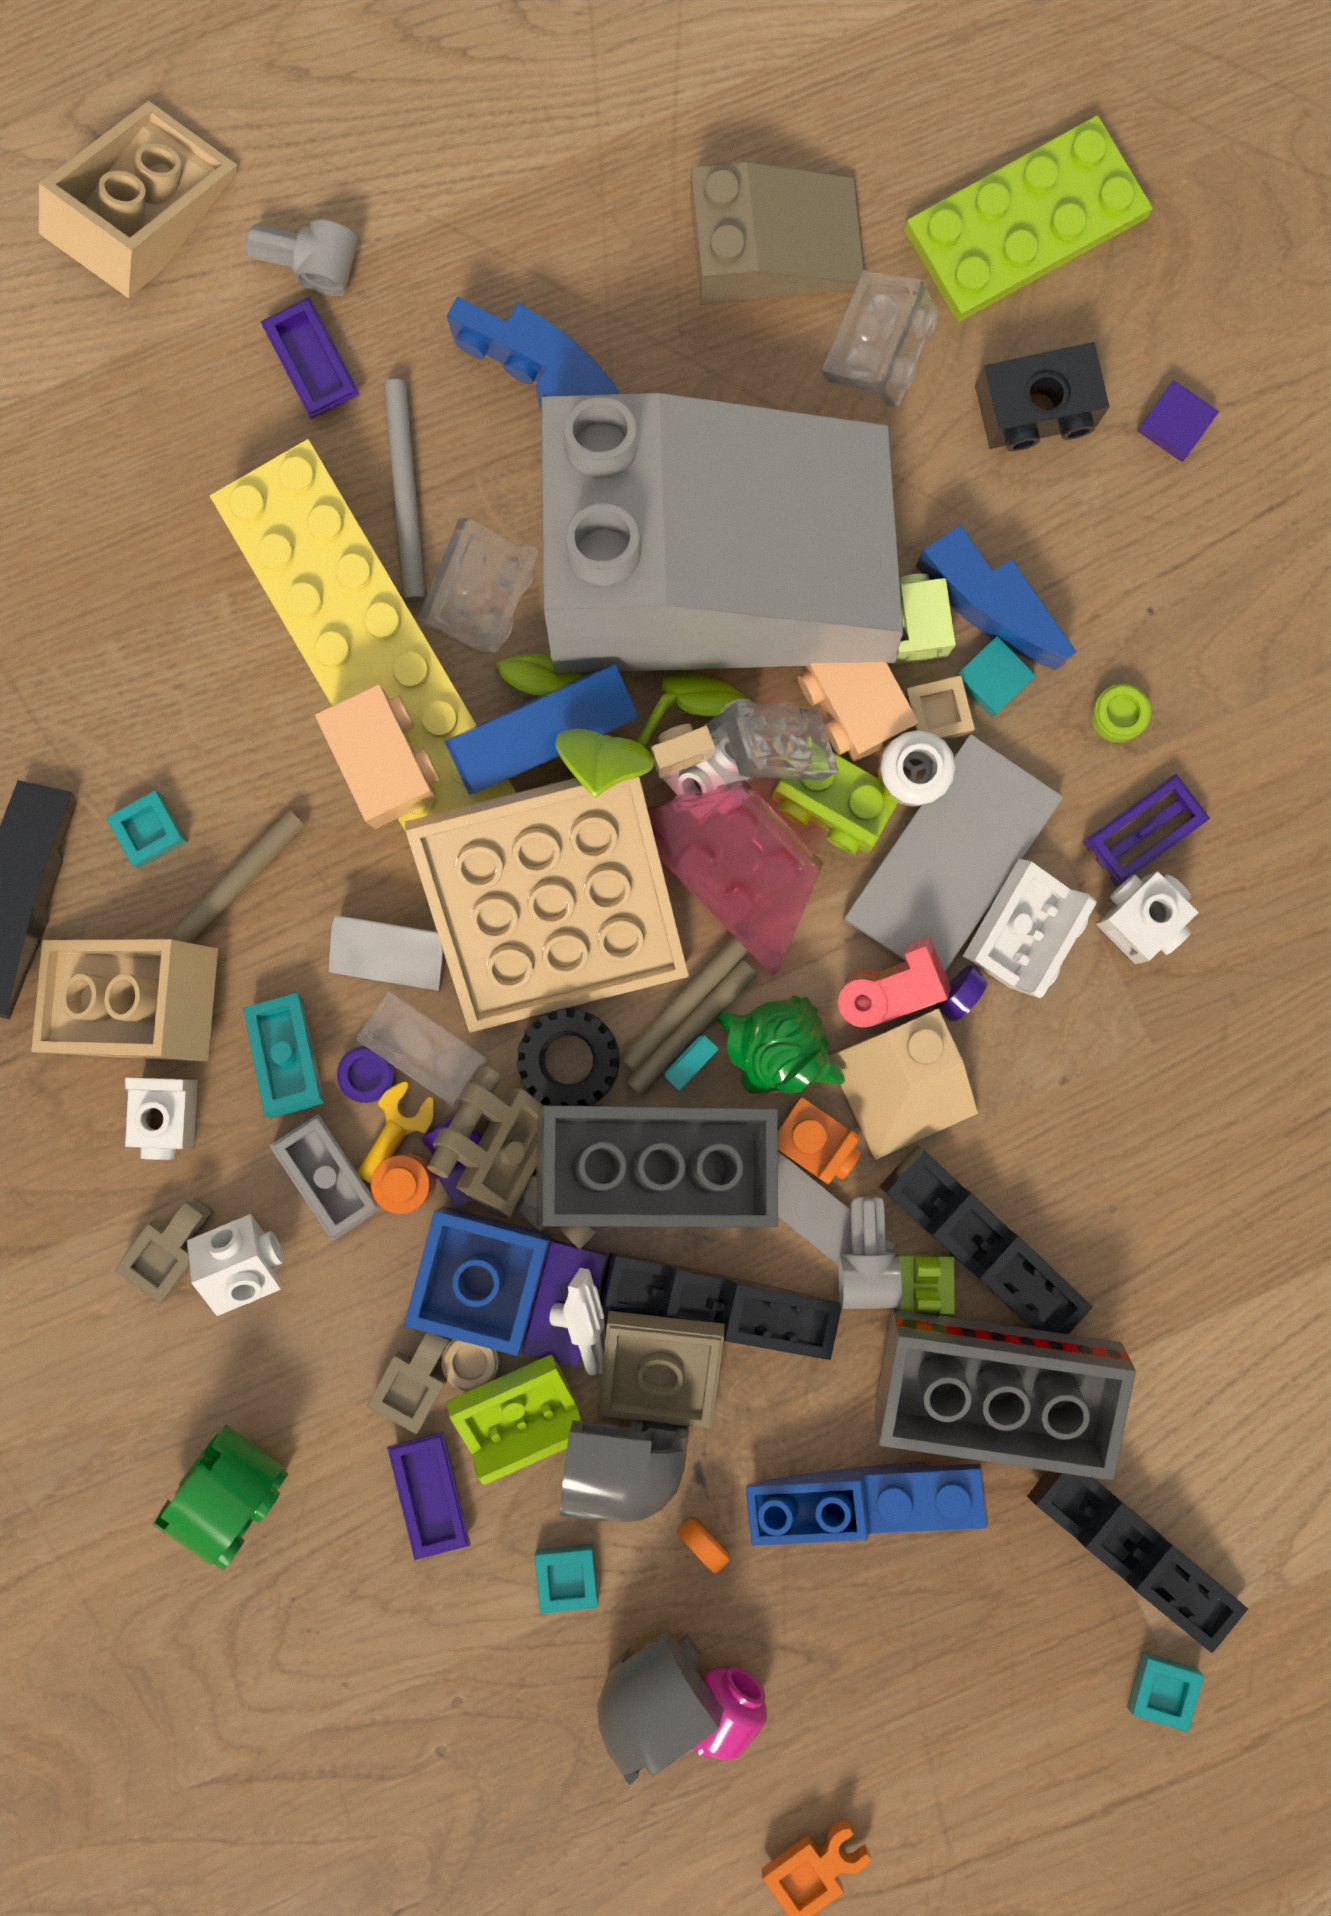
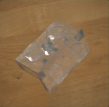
(477, 587)

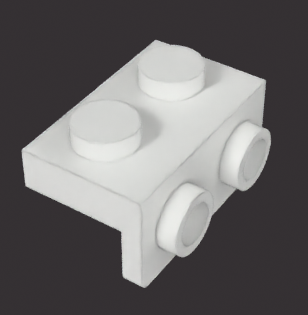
(1029, 929)

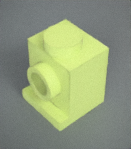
(925, 619)

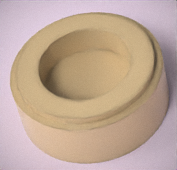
(469, 1365)

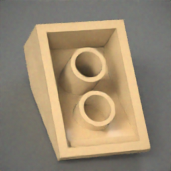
(132, 197)
(125, 999)

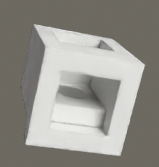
(178, 1105)

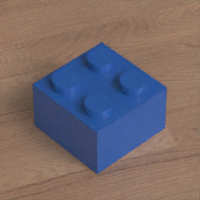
(478, 1280)

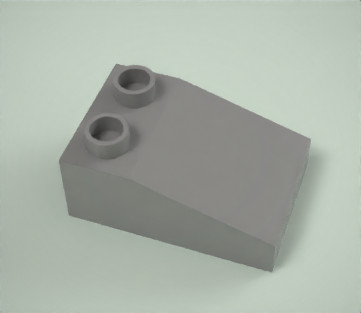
(714, 536)

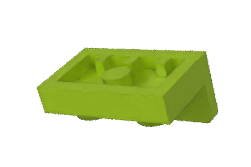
(845, 804)

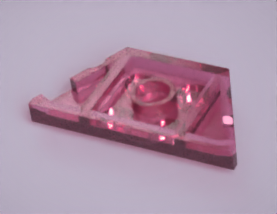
(739, 864)

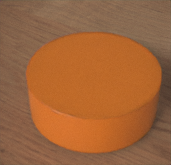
(704, 1545)

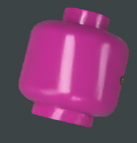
(742, 1714)

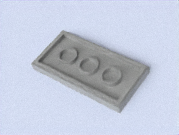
(954, 855)

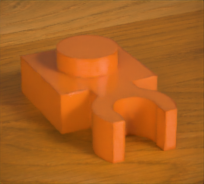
(807, 1876)

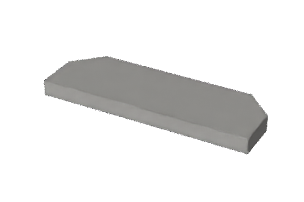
(814, 1211)

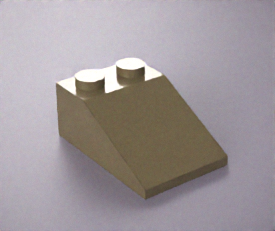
(773, 232)

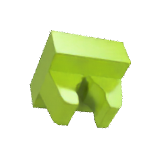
(927, 1283)

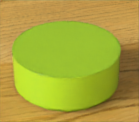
(1120, 713)

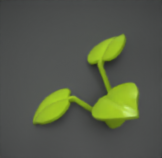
(608, 760)

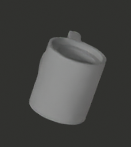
(318, 253)
(869, 1273)

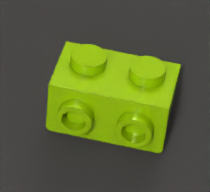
(516, 1418)

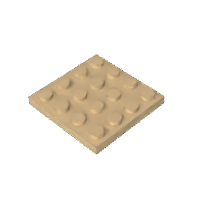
(547, 899)

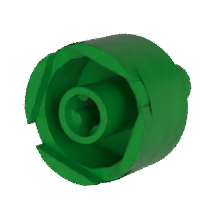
(221, 1498)

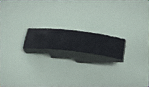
(28, 870)
(984, 1244)
(750, 1310)
(1140, 1556)

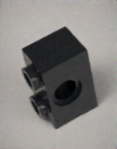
(1065, 375)

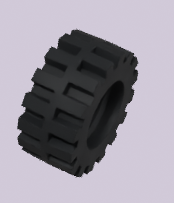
(556, 1025)

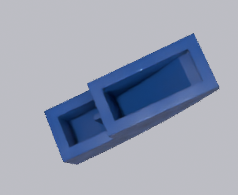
(996, 600)
(529, 731)

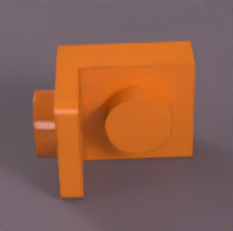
(818, 1142)

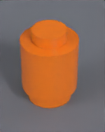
(403, 1183)

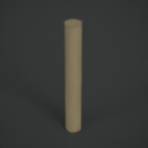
(238, 877)
(684, 1003)
(692, 1027)

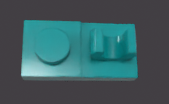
(283, 1055)

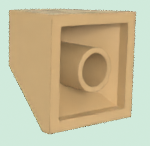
(905, 1083)

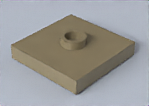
(660, 1369)

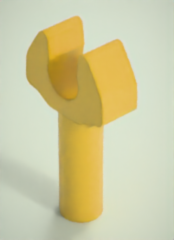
(396, 1127)

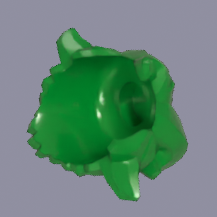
(780, 1047)

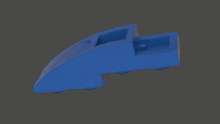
(529, 350)
(866, 1501)

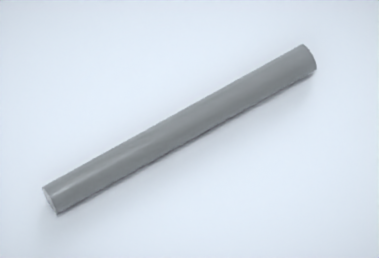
(404, 490)

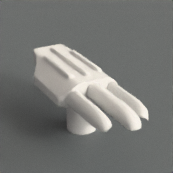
(584, 1320)

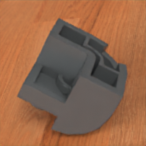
(622, 1470)
(655, 1706)

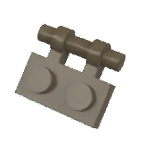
(506, 1153)

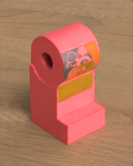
(883, 995)

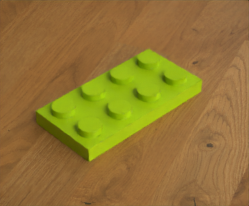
(1027, 218)

